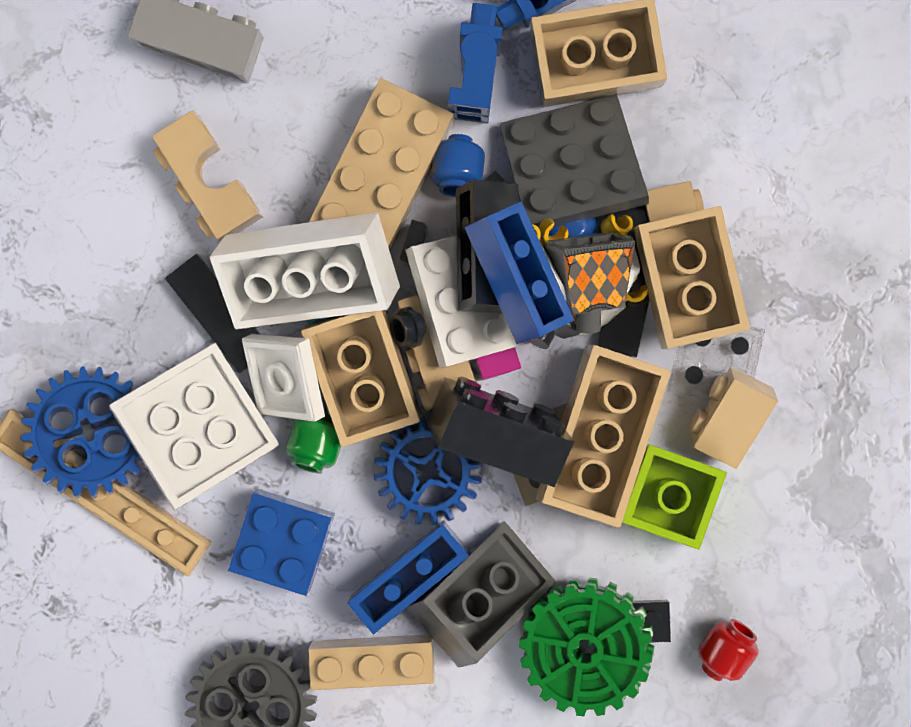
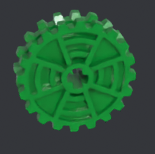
(582, 678)

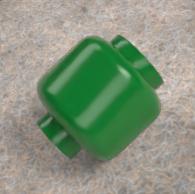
(313, 444)

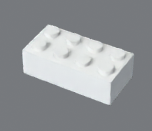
(306, 271)

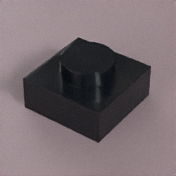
(658, 616)

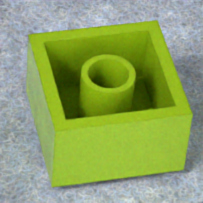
(674, 496)

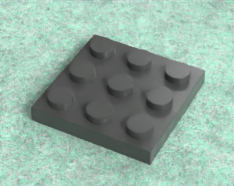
(574, 162)

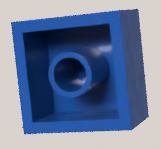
(281, 542)

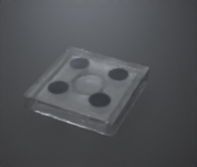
(702, 362)

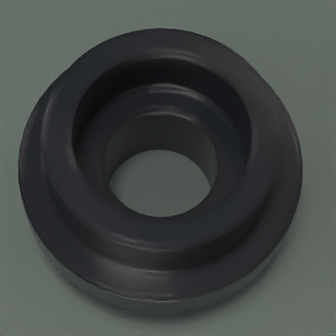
(408, 327)

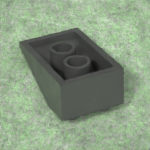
(482, 596)

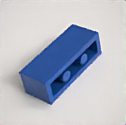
(519, 273)
(408, 577)

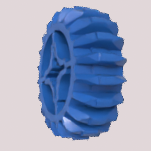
(411, 501)

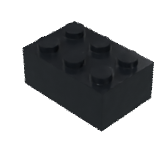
(499, 431)

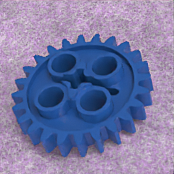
(76, 398)

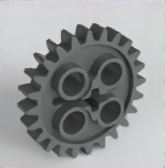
(281, 685)

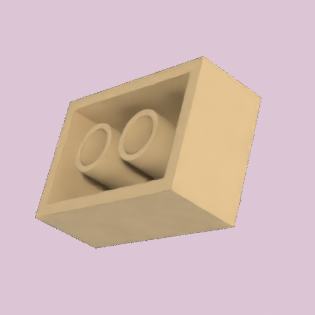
(598, 52)
(691, 278)
(362, 375)

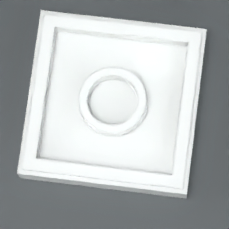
(283, 377)

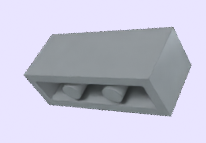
(198, 36)

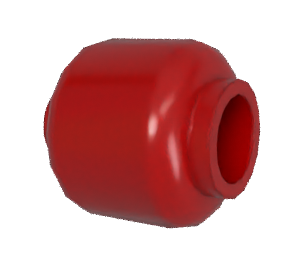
(728, 650)

